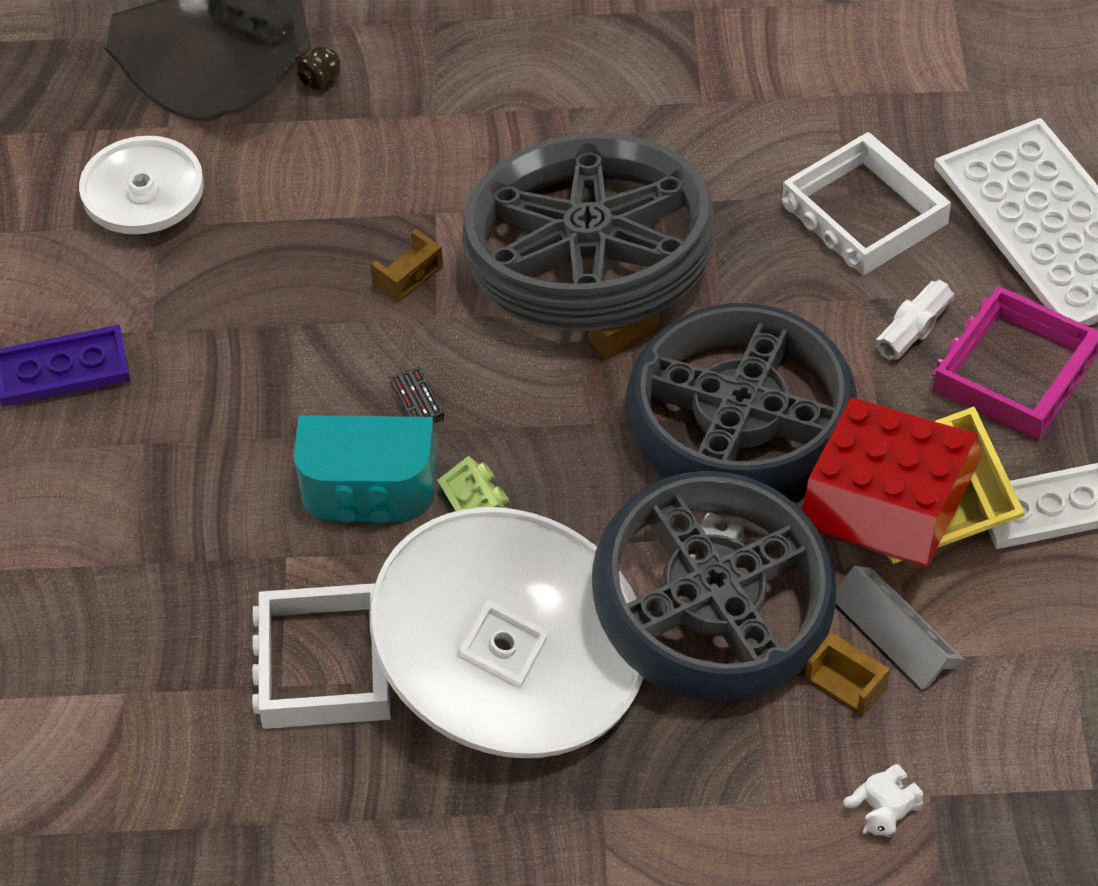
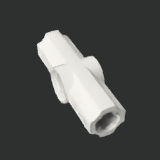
(914, 320)

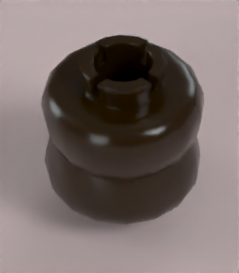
(318, 68)

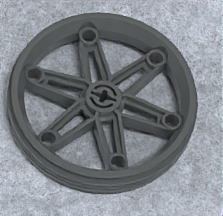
(573, 229)

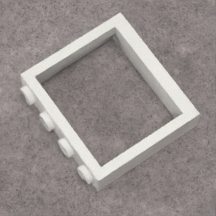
(895, 173)
(320, 709)

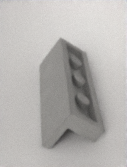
(895, 626)

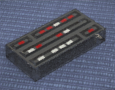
(416, 395)

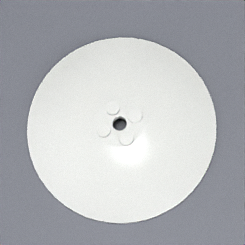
(509, 579)

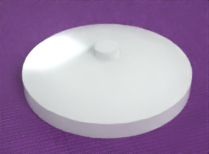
(141, 185)

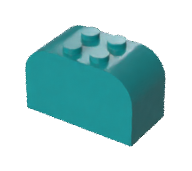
(366, 467)

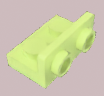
(470, 486)

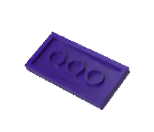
(62, 365)

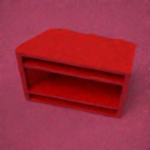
(890, 481)

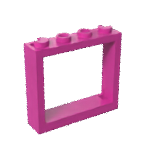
(1037, 320)

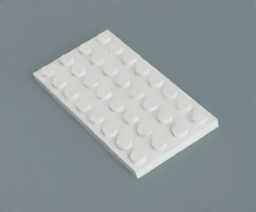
(1036, 211)

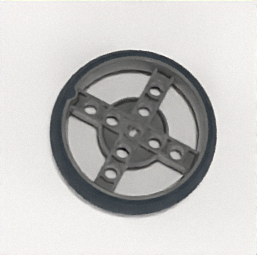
(739, 398)
(791, 539)

